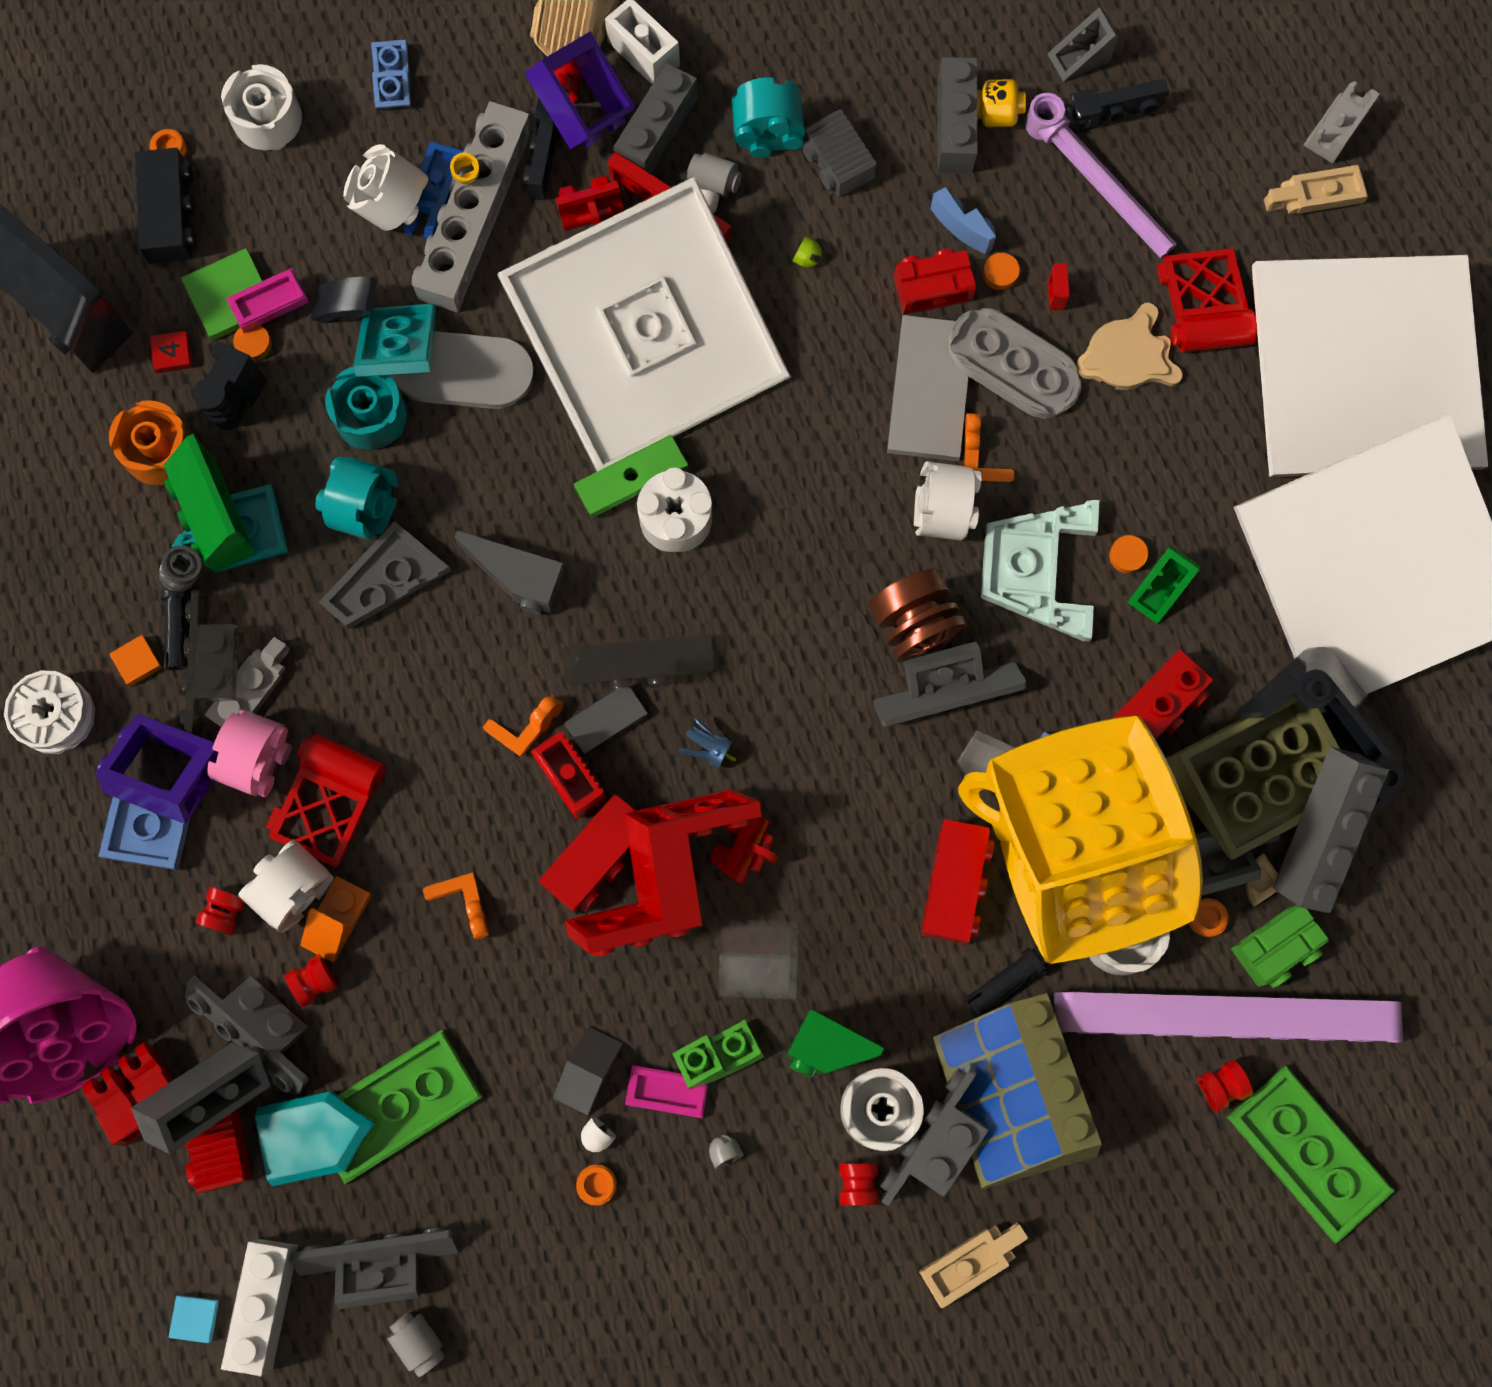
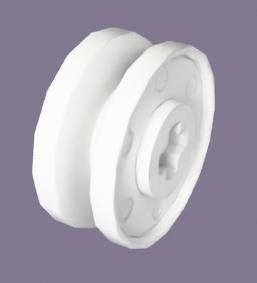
(67, 723)

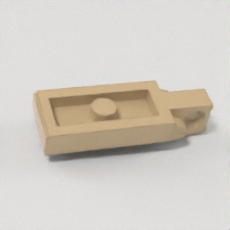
(1318, 191)
(972, 1263)

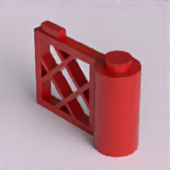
(1214, 325)
(339, 770)

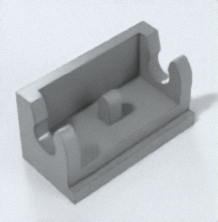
(1340, 122)

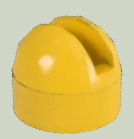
(462, 162)

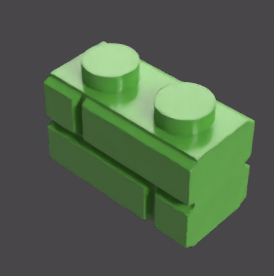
(1280, 945)

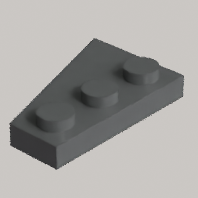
(383, 576)

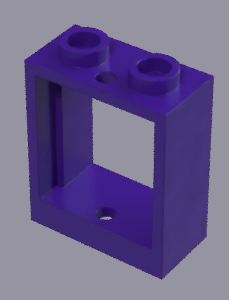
(601, 80)
(189, 788)

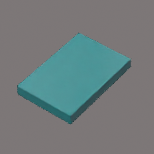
(396, 340)

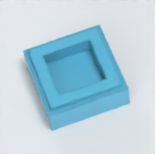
(193, 1318)

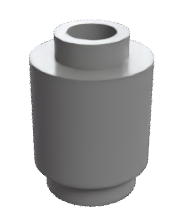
(715, 174)
(415, 1343)

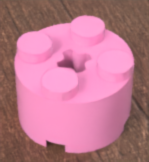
(249, 753)

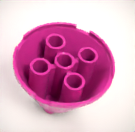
(54, 1024)

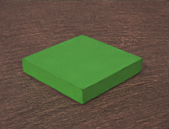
(215, 283)

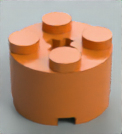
(146, 439)

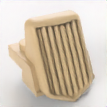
(563, 21)

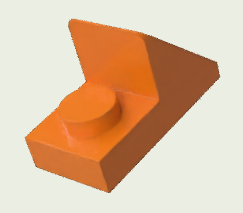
(335, 919)

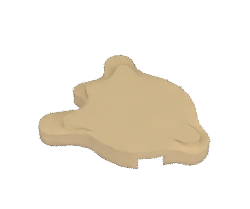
(1128, 353)

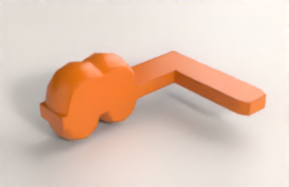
(971, 454)
(539, 722)
(472, 899)

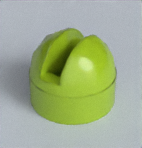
(805, 251)

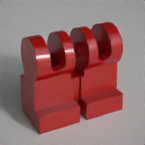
(116, 1102)

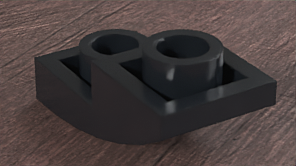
(345, 298)

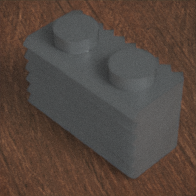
(838, 153)

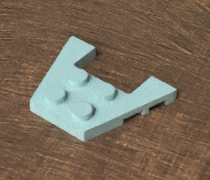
(1023, 566)

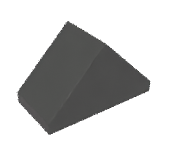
(1085, 47)
(587, 1070)

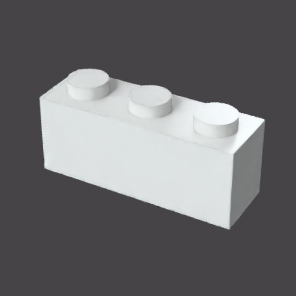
(259, 1307)

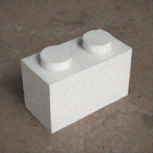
(641, 40)

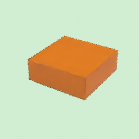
(135, 660)

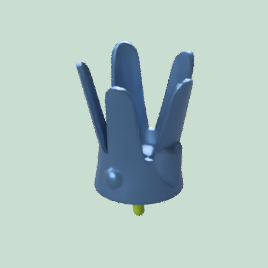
(715, 744)

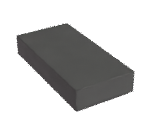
(605, 719)

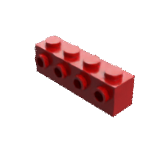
(1168, 694)

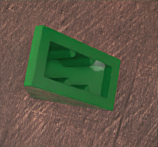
(1164, 584)

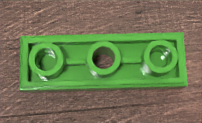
(610, 488)

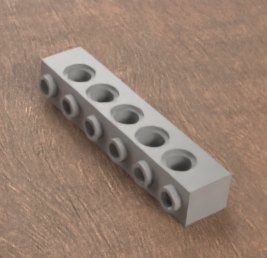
(448, 288)

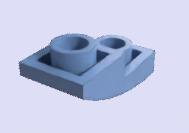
(391, 74)
(968, 227)

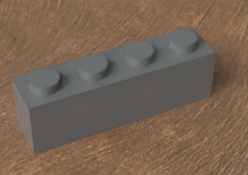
(1330, 829)

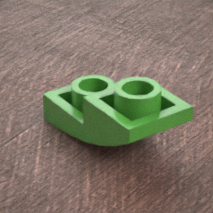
(718, 1056)

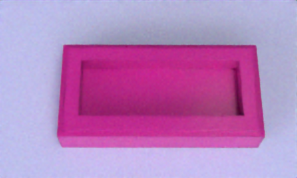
(267, 300)
(665, 1092)

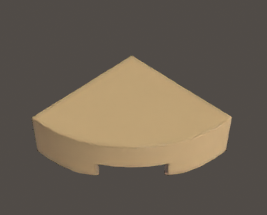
(1263, 888)

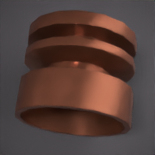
(914, 609)

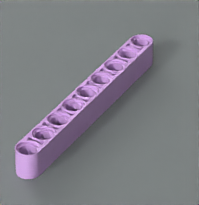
(1229, 1016)

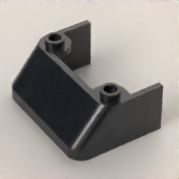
(58, 295)
(1323, 681)

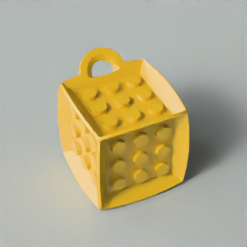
(1092, 837)

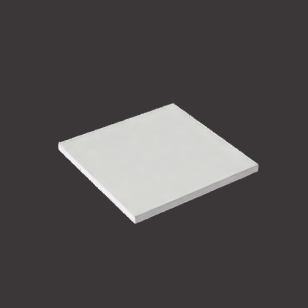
(644, 324)
(1364, 355)
(1380, 556)

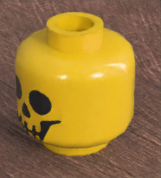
(1000, 103)

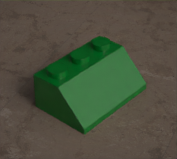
(206, 506)
(827, 1047)

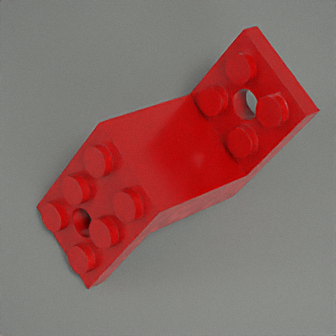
(662, 872)

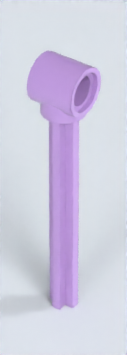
(1094, 171)

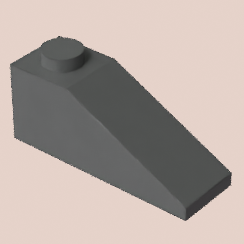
(522, 575)

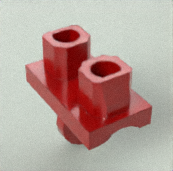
(589, 205)
(747, 852)

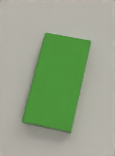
(408, 1100)
(1310, 1154)

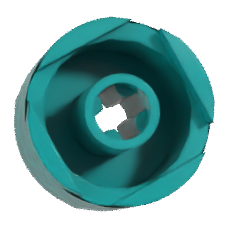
(768, 116)
(372, 426)
(357, 497)

